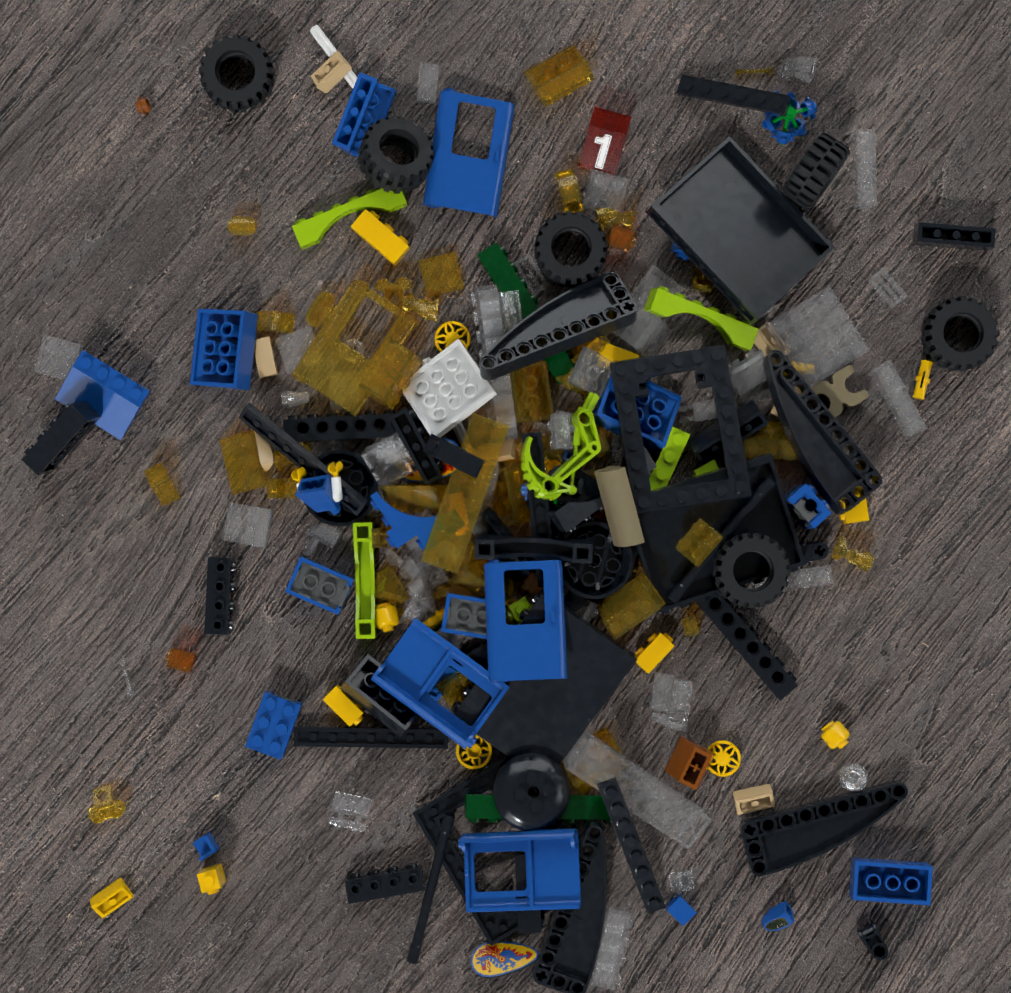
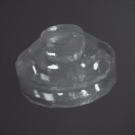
(853, 777)

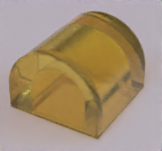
(690, 625)

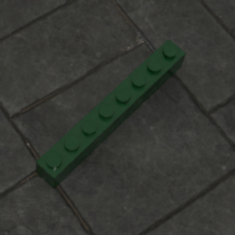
(505, 277)
(579, 807)

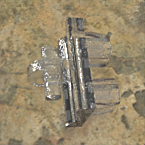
(561, 431)

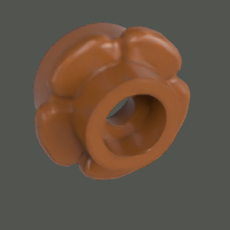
(143, 105)

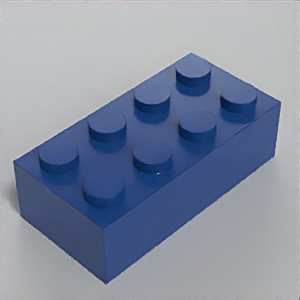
(890, 881)

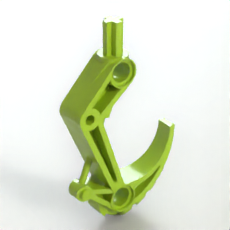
(584, 436)

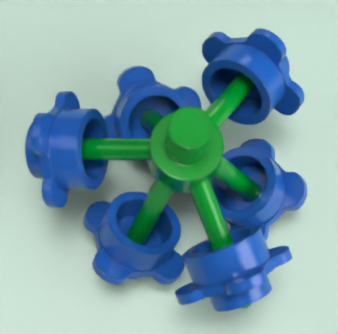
(795, 126)

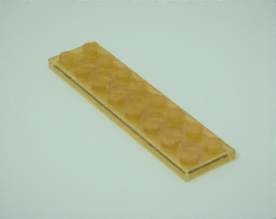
(464, 496)

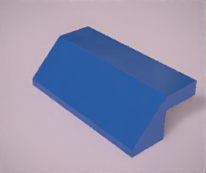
(365, 106)

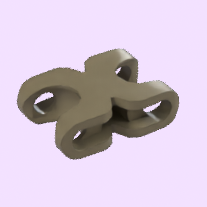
(836, 392)

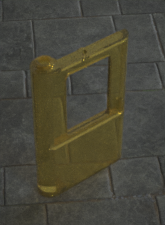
(335, 367)

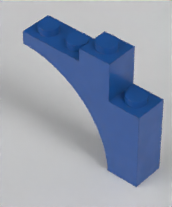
(403, 525)

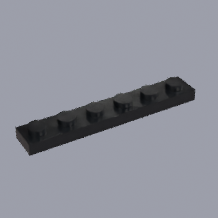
(734, 95)

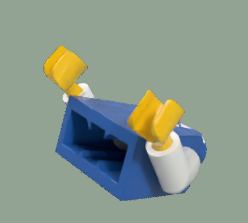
(320, 492)

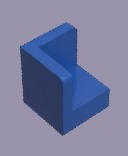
(206, 846)
(680, 909)

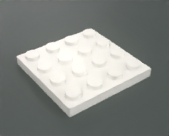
(448, 389)

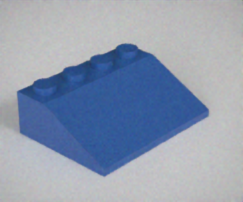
(223, 349)
(106, 391)
(654, 412)

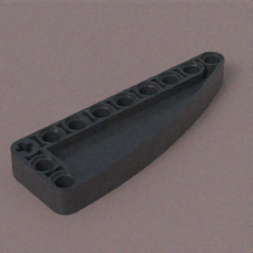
(562, 324)
(819, 454)
(808, 838)
(581, 933)

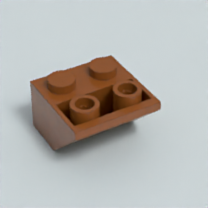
(689, 763)

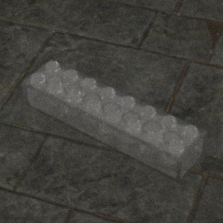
(491, 330)
(642, 791)

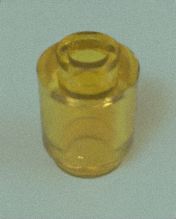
(242, 225)

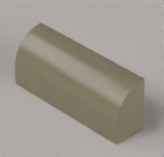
(619, 506)

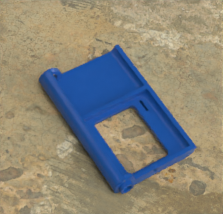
(463, 180)
(525, 649)
(415, 669)
(550, 870)

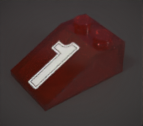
(604, 141)

